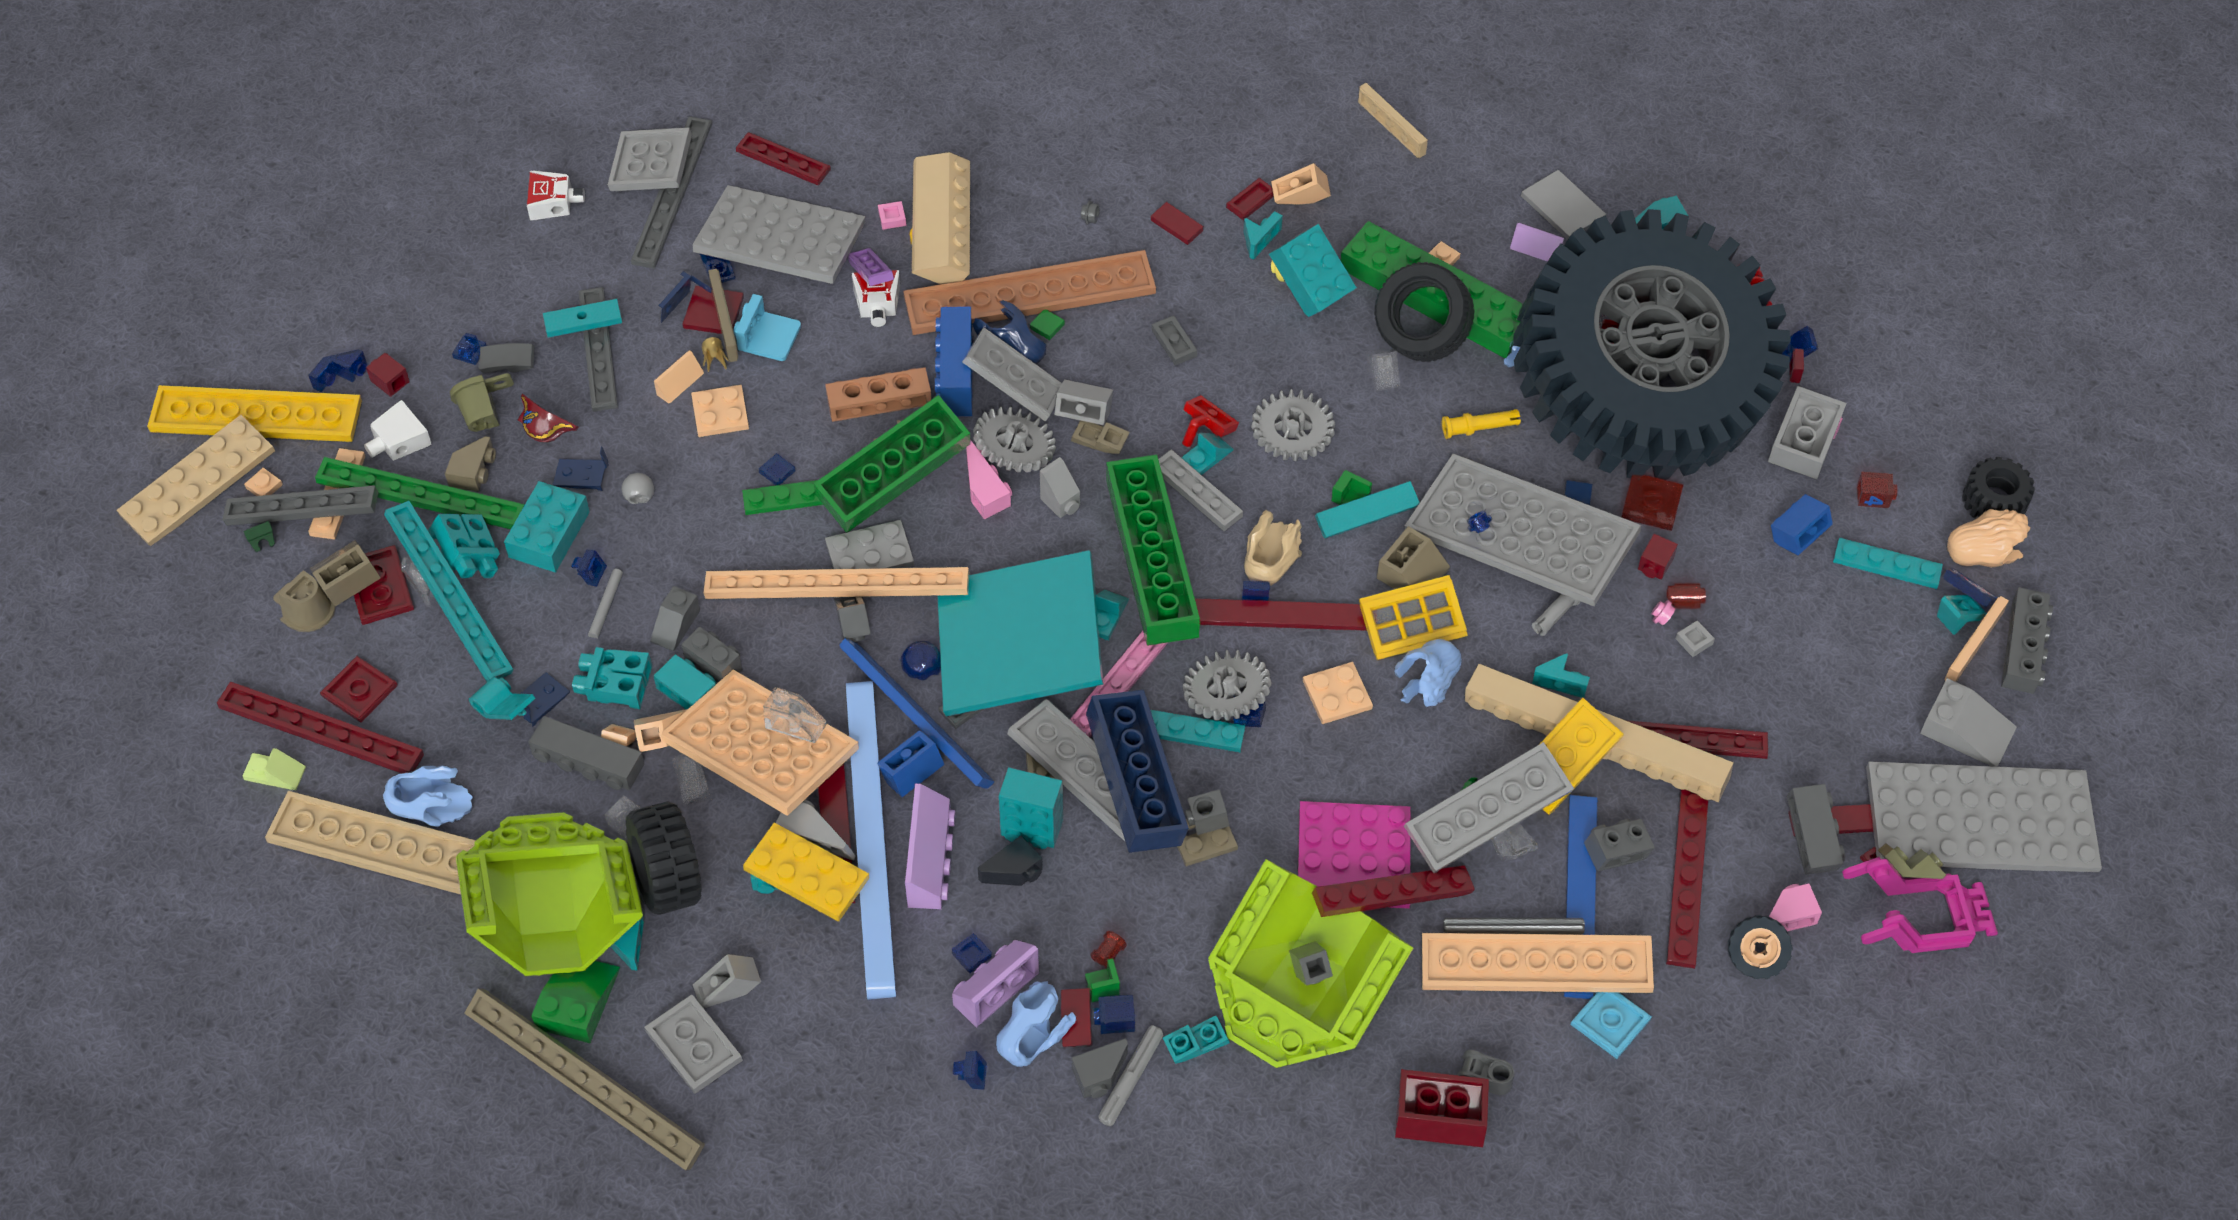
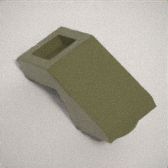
(1918, 866)

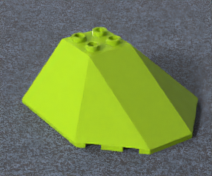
(547, 892)
(1256, 981)

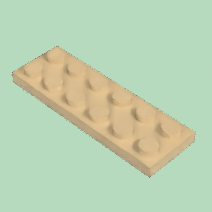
(195, 480)

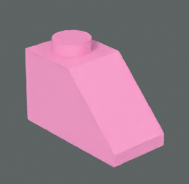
(1796, 907)

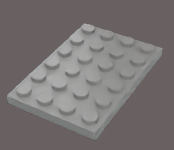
(779, 234)

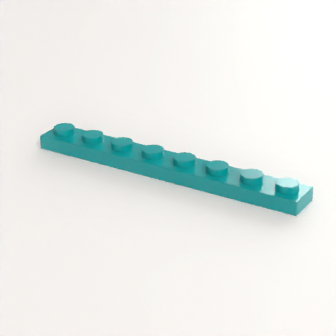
(448, 591)

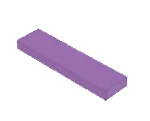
(870, 267)

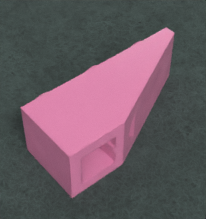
(986, 488)

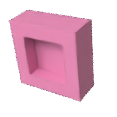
(891, 215)

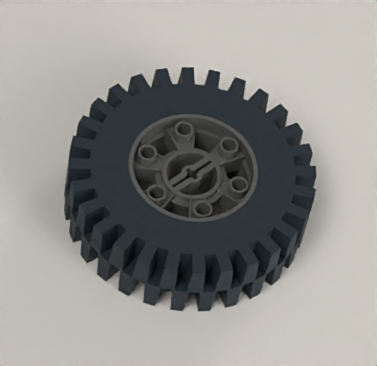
(1667, 299)

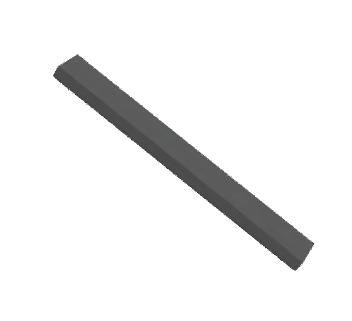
(669, 200)

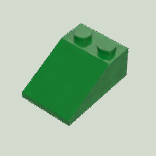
(575, 1001)

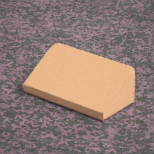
(678, 377)

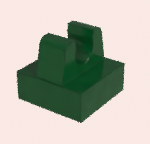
(258, 533)

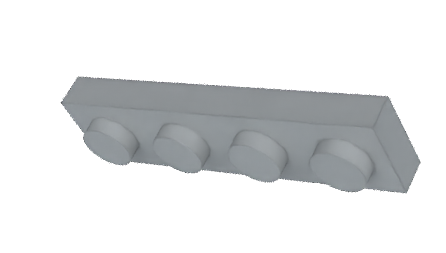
(1199, 491)

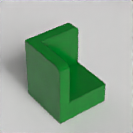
(1350, 488)
(1103, 982)

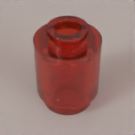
(1686, 595)

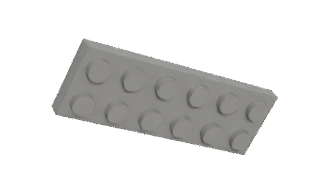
(1068, 756)
(1488, 807)

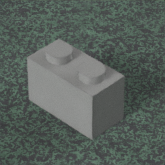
(1083, 402)

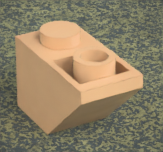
(649, 730)

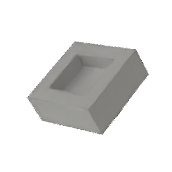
(1695, 638)

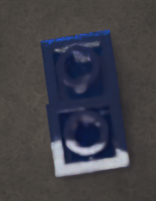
(723, 265)

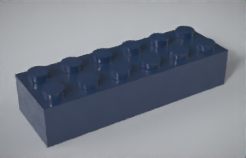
(1136, 771)

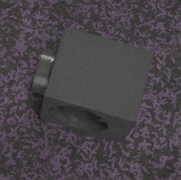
(1206, 802)

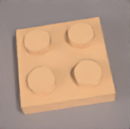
(720, 410)
(1337, 692)

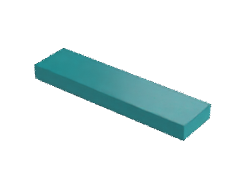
(1367, 510)

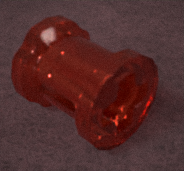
(1109, 948)

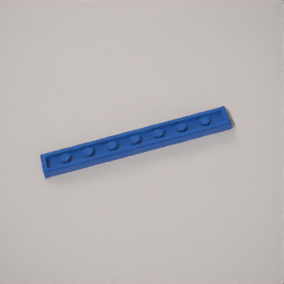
(916, 714)
(1580, 868)

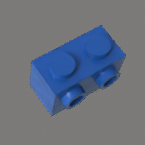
(1801, 524)
(910, 763)

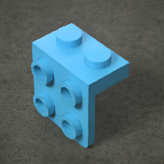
(765, 332)

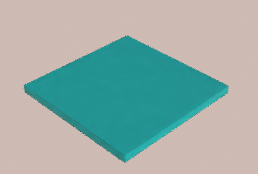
(1020, 634)

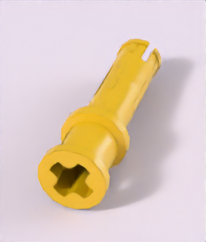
(1469, 424)

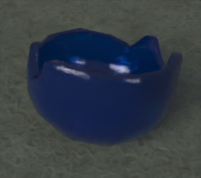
(921, 660)

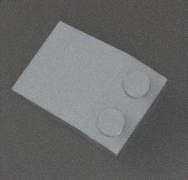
(1807, 432)
(1968, 724)

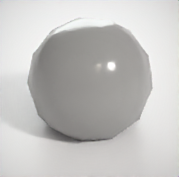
(637, 488)

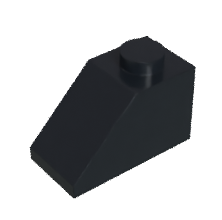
(1012, 865)

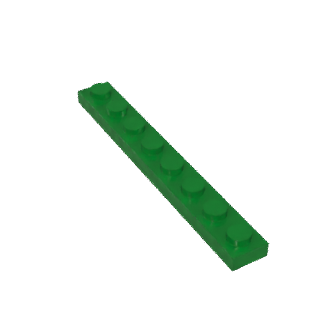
(419, 492)

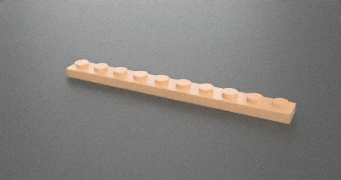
(836, 583)

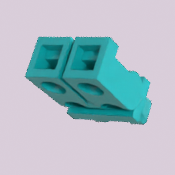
(466, 546)
(614, 676)

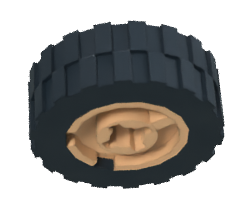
(1764, 930)

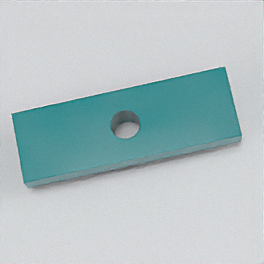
(582, 318)

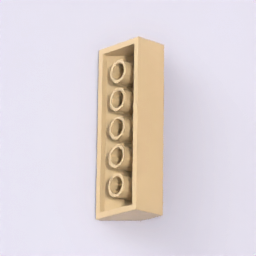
(941, 218)

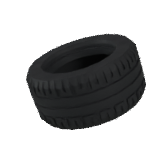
(1399, 287)

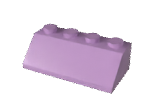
(929, 849)

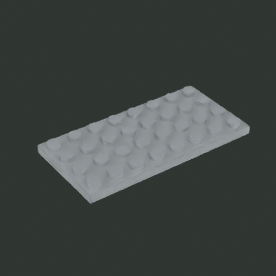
(1530, 532)
(1985, 815)

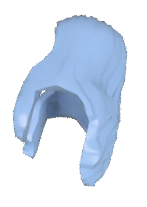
(1442, 663)
(427, 796)
(1029, 1026)

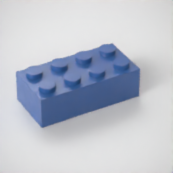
(953, 342)

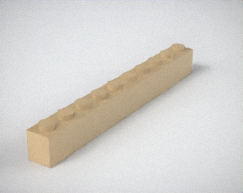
(1638, 748)

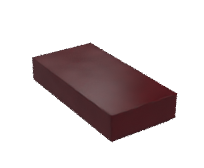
(1250, 199)
(1177, 223)

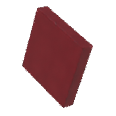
(702, 311)
(358, 689)

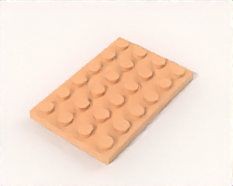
(730, 738)

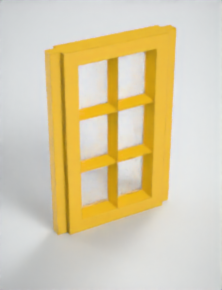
(1412, 616)

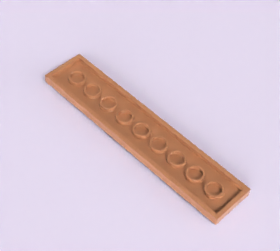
(1035, 290)

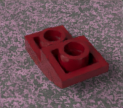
(1079, 1003)

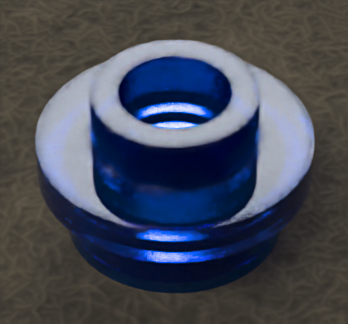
(1479, 522)

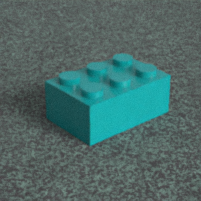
(1312, 270)
(547, 526)
(1031, 808)

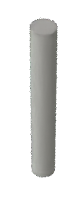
(605, 603)

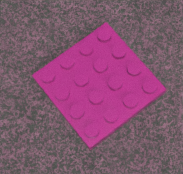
(1352, 842)

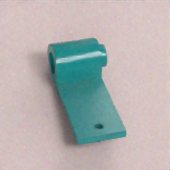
(497, 701)

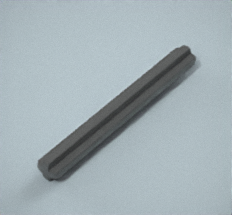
(1554, 926)

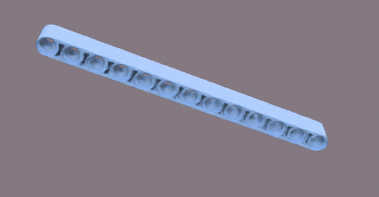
(870, 842)

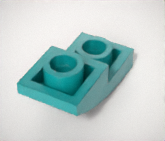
(1195, 1041)

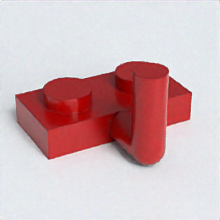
(1207, 414)

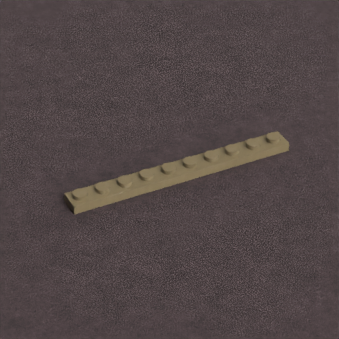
(585, 1079)

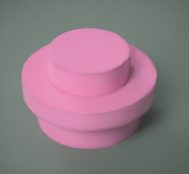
(1662, 612)

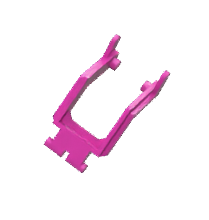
(1962, 903)

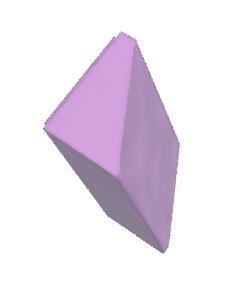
(1534, 242)

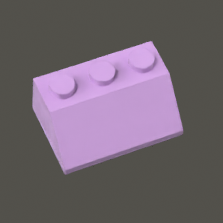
(996, 981)

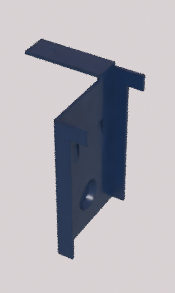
(679, 293)
(581, 473)
(547, 695)

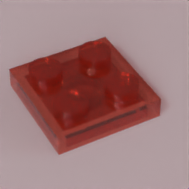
(1652, 501)

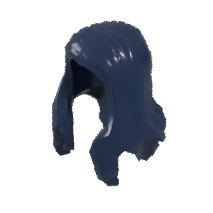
(1016, 333)

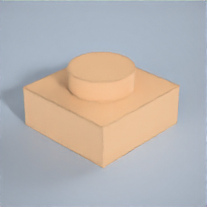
(1445, 253)
(263, 483)
(619, 734)

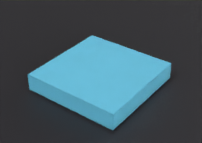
(1611, 1021)

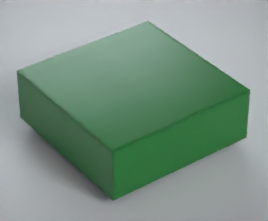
(1047, 324)

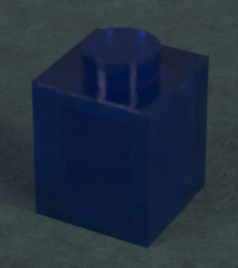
(1115, 1014)

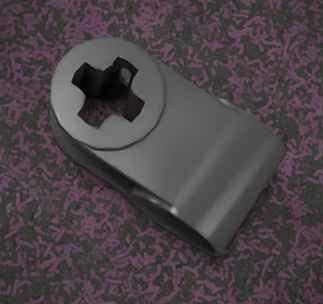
(1488, 1068)

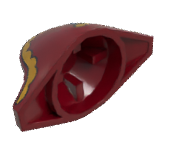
(542, 424)

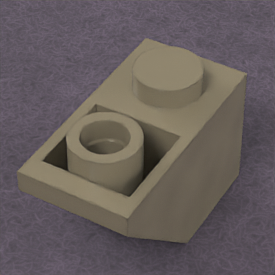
(467, 466)

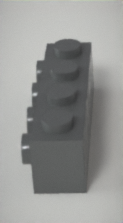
(2026, 641)

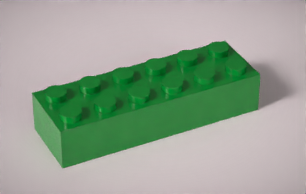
(892, 463)

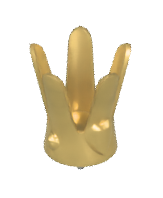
(713, 348)

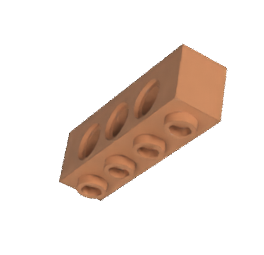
(878, 394)

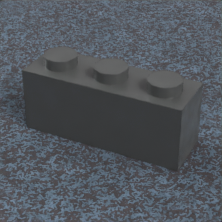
(1815, 829)

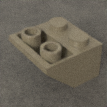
(1411, 561)
(345, 573)

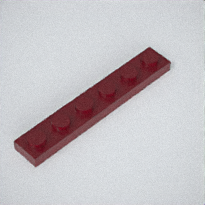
(1392, 891)

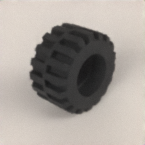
(2001, 475)

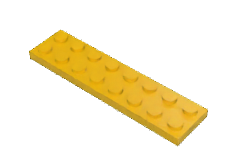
(269, 412)

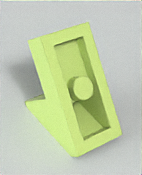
(274, 770)

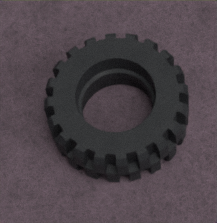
(663, 858)

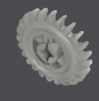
(1292, 414)
(1021, 432)
(1231, 676)

